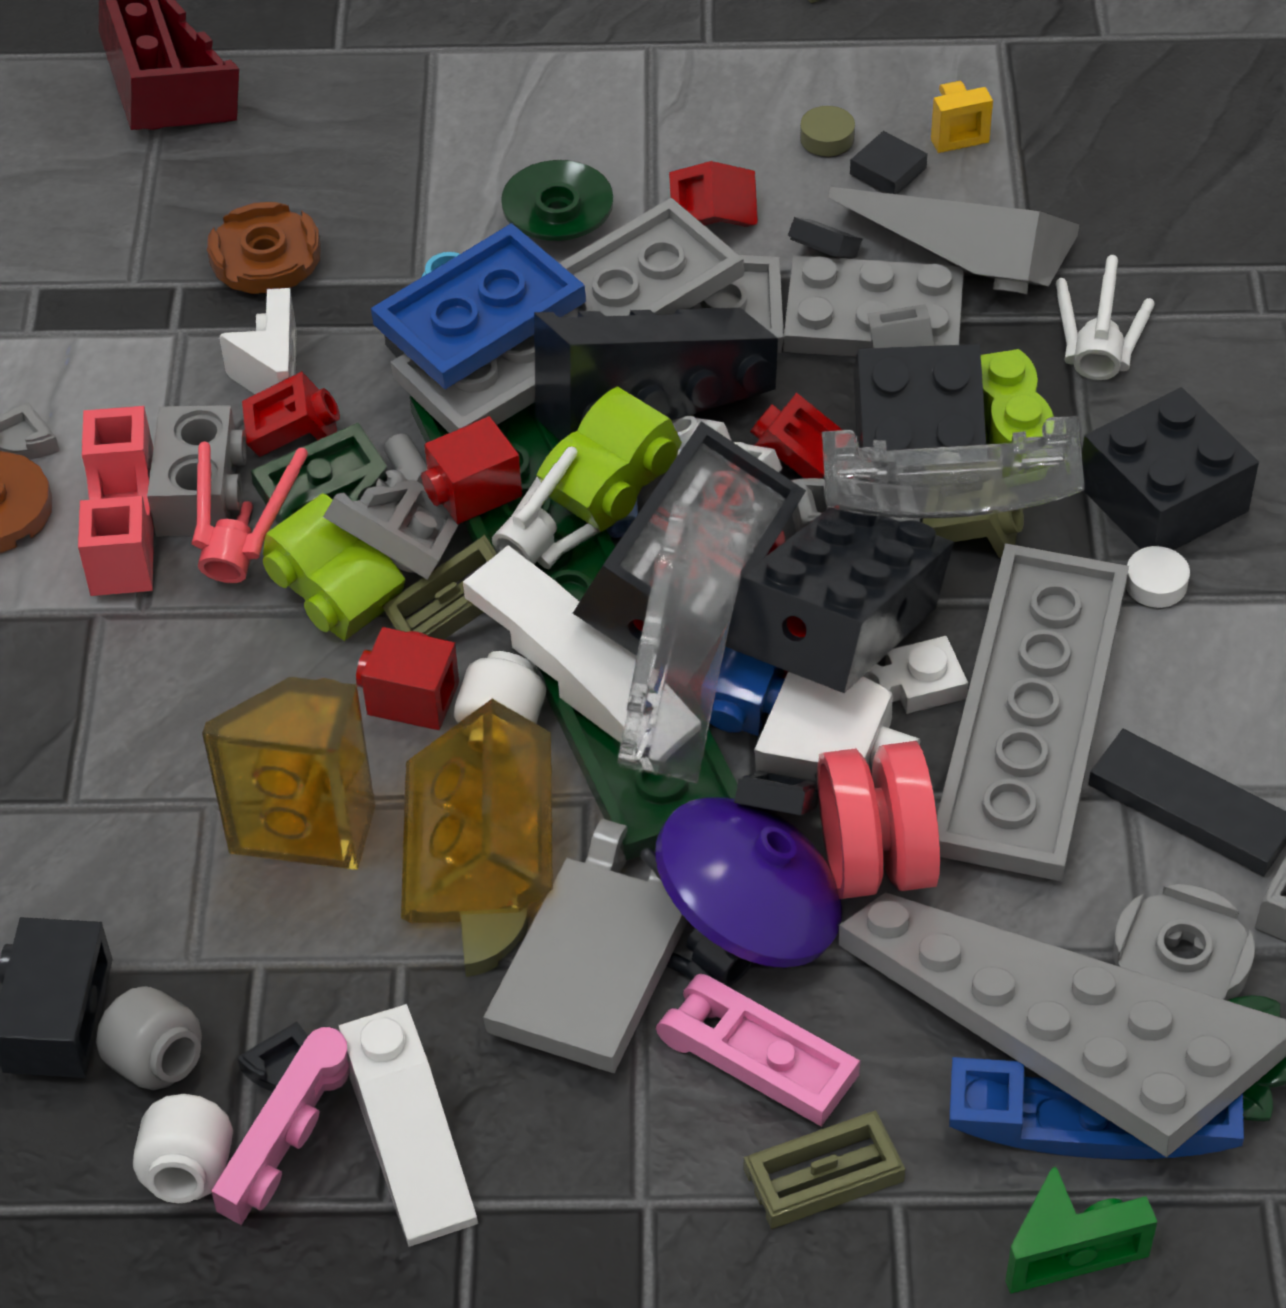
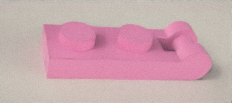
(760, 1048)
(284, 1121)

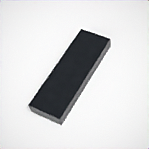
(1191, 801)

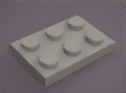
(834, 296)

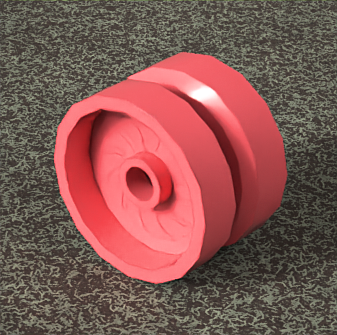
(878, 819)

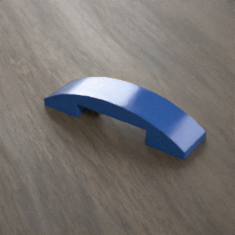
(1033, 1114)

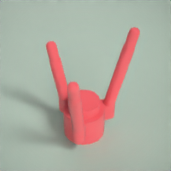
(231, 542)

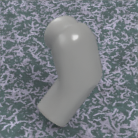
(405, 460)

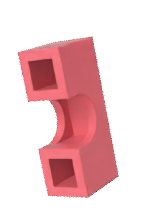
(117, 518)

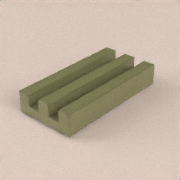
(450, 608)
(836, 1191)

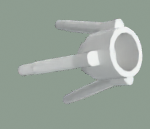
(1099, 346)
(532, 528)

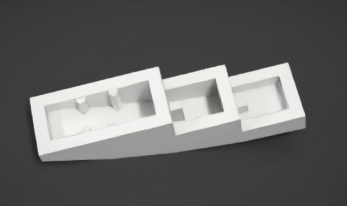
(538, 612)

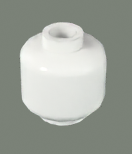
(505, 679)
(182, 1147)

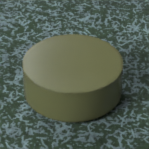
(827, 131)

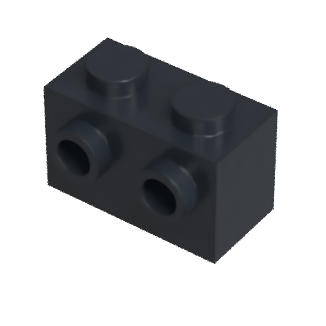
(52, 996)

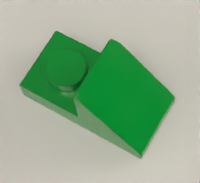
(1063, 1244)

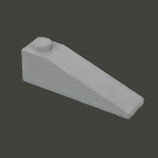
(988, 240)

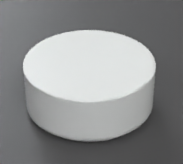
(1157, 576)

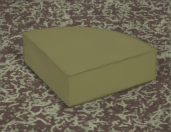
(490, 938)

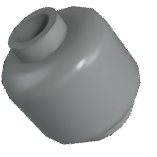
(149, 1038)

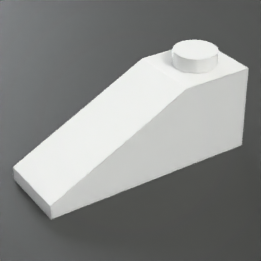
(407, 1125)

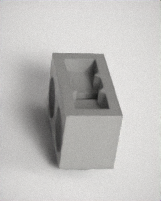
(175, 461)

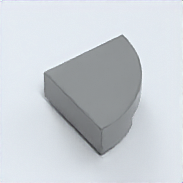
(26, 433)

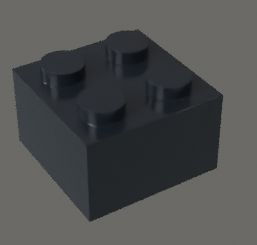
(919, 396)
(1168, 472)

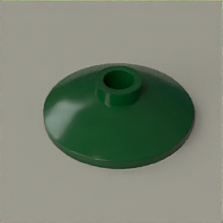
(557, 200)

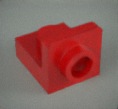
(288, 413)
(795, 435)

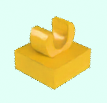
(960, 117)

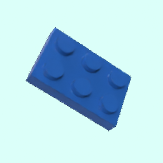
(477, 305)

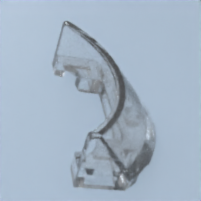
(953, 479)
(683, 643)

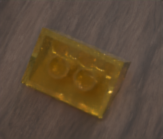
(294, 773)
(478, 819)

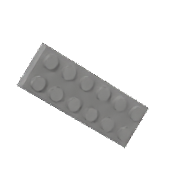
(650, 263)
(1031, 712)

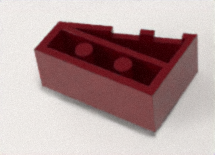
(165, 67)

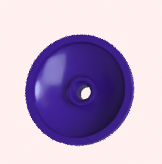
(749, 881)

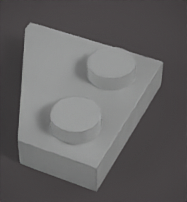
(397, 523)

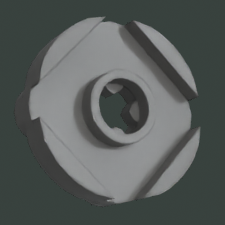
(1192, 915)

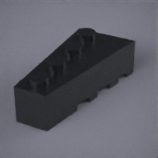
(665, 360)

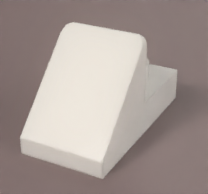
(269, 353)

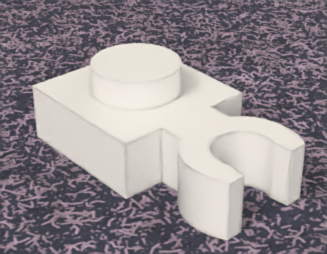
(922, 675)

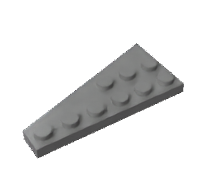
(1106, 1035)

